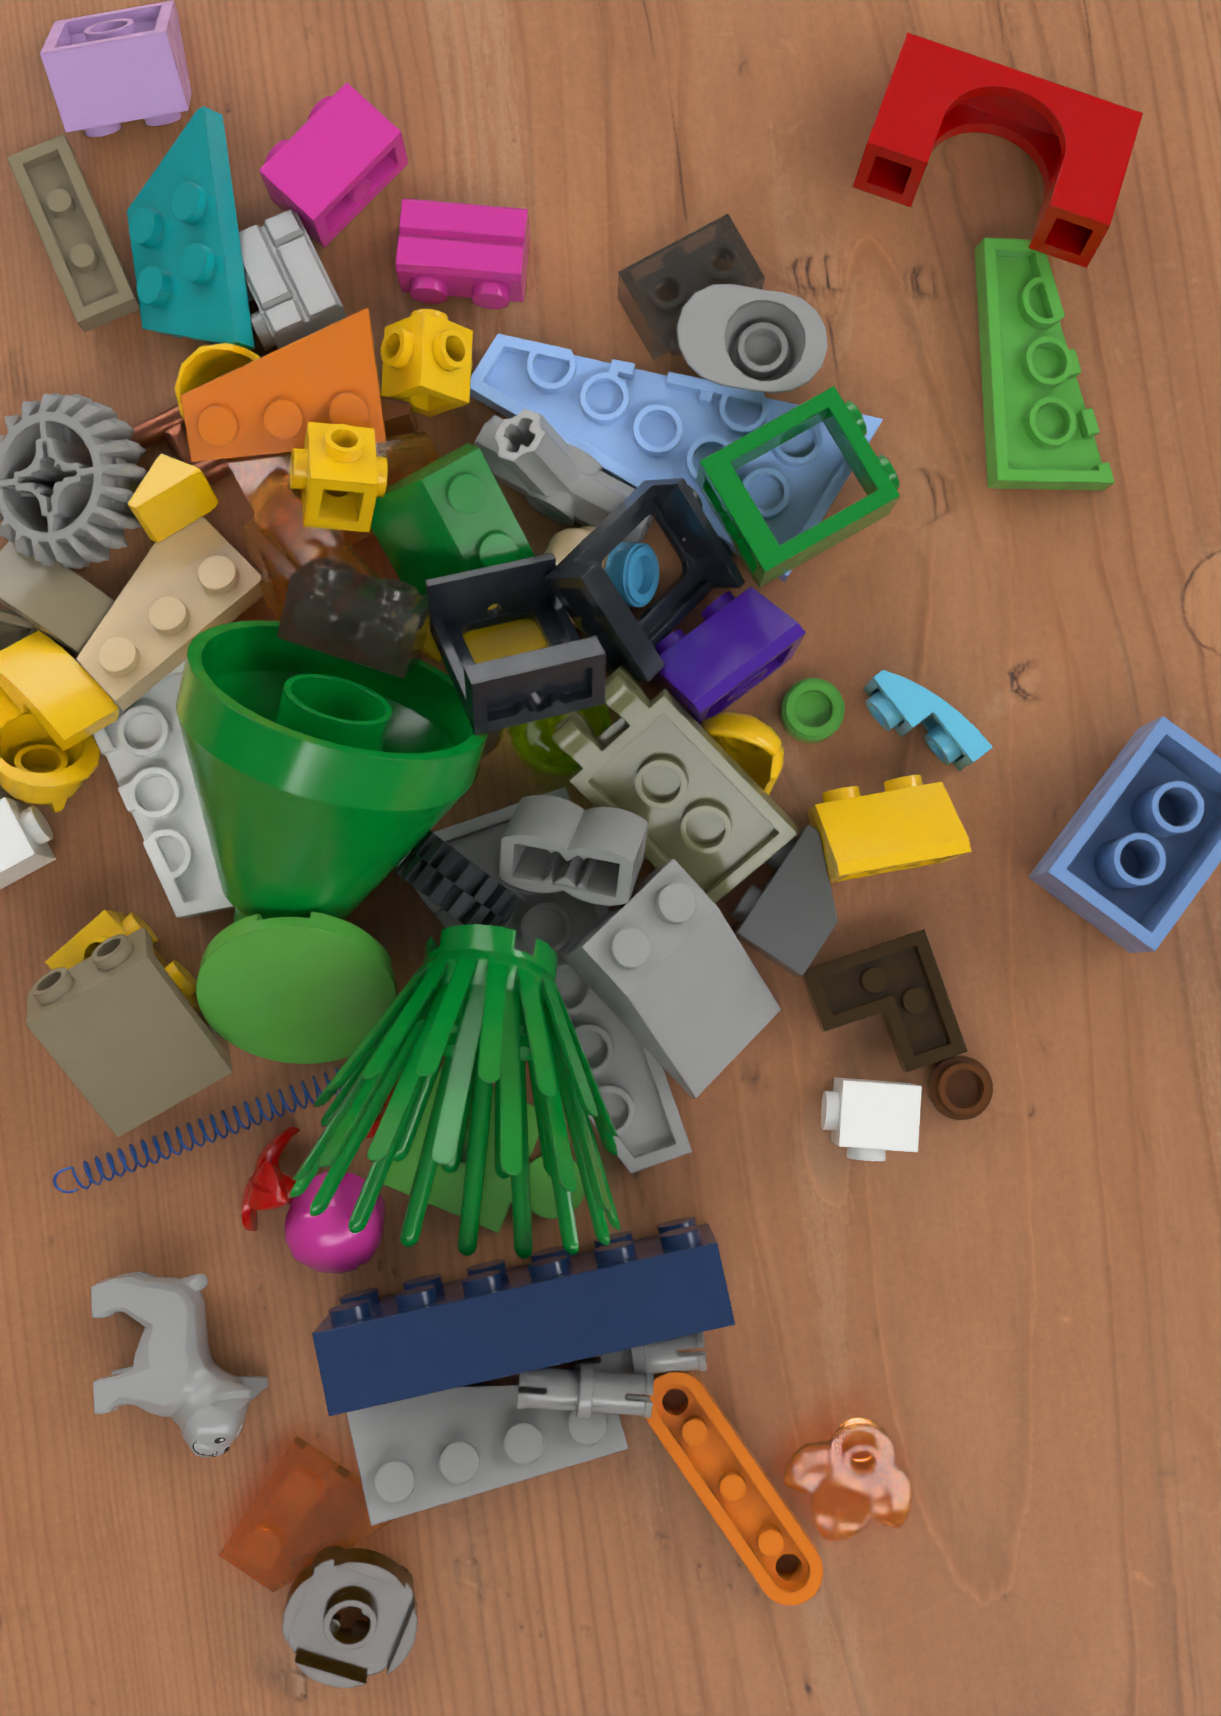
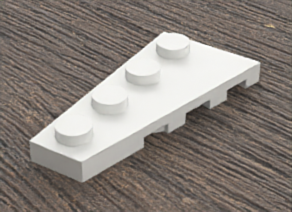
(161, 794)

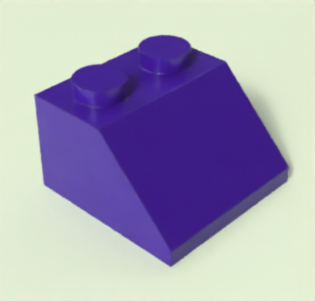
(727, 653)

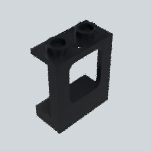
(598, 606)
(523, 685)

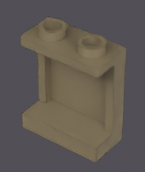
(125, 1032)

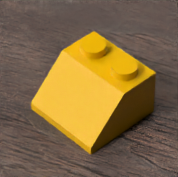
(887, 830)

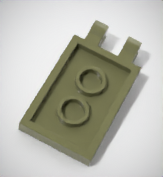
(680, 782)

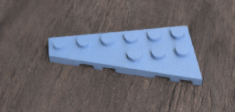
(662, 427)

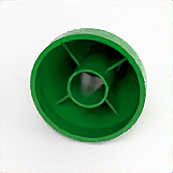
(315, 767)

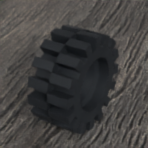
(457, 884)

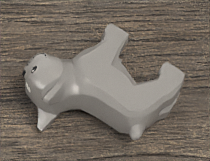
(173, 1361)

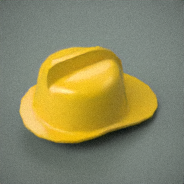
(34, 764)

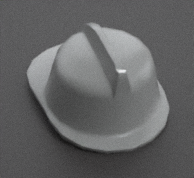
(751, 338)

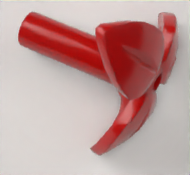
(268, 1185)

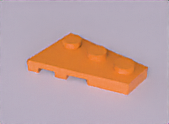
(272, 399)

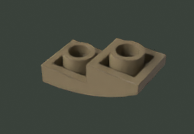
(51, 598)

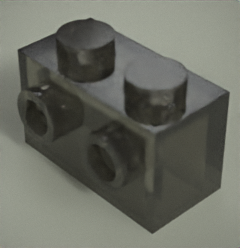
(665, 281)
(355, 616)

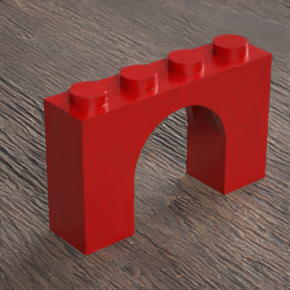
(1070, 135)

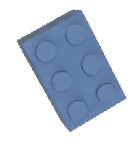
(1140, 839)

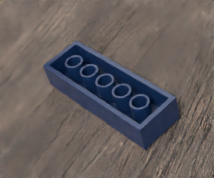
(521, 1316)

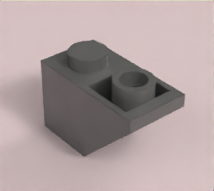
(793, 909)

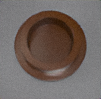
(960, 1087)

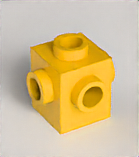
(427, 362)
(338, 476)

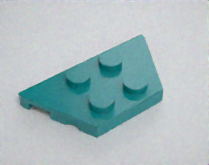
(190, 241)

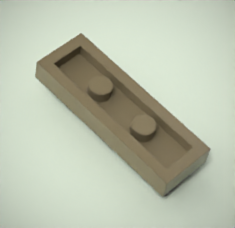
(73, 233)

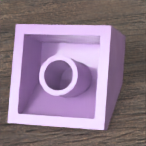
(118, 68)

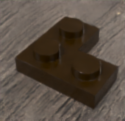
(903, 985)

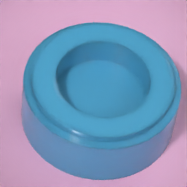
(633, 572)

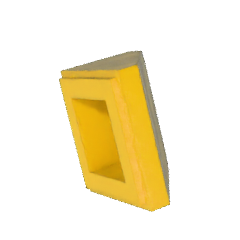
(171, 498)

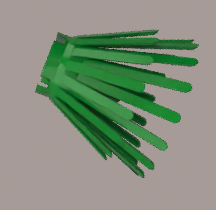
(487, 1016)

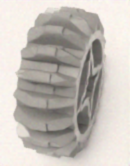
(56, 492)

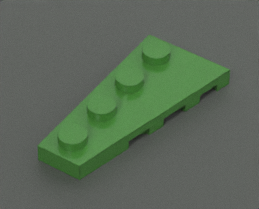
(1030, 388)

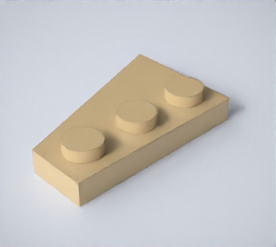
(173, 596)

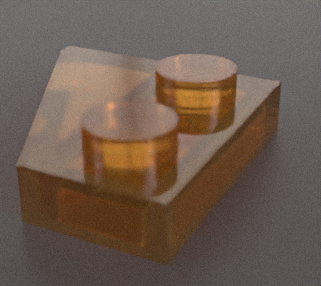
(283, 545)

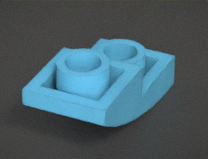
(905, 704)

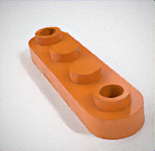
(735, 1489)

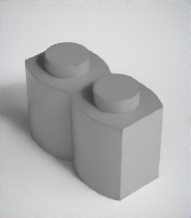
(572, 849)

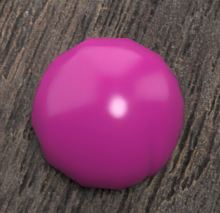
(325, 1239)

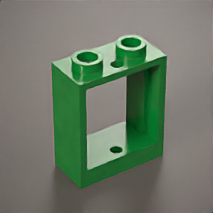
(741, 517)

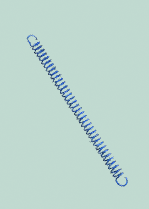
(144, 1147)

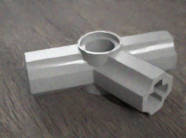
(551, 473)

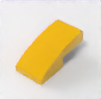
(55, 689)

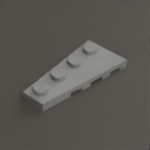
(465, 1444)

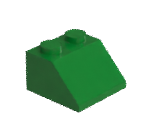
(447, 520)

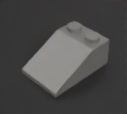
(676, 977)

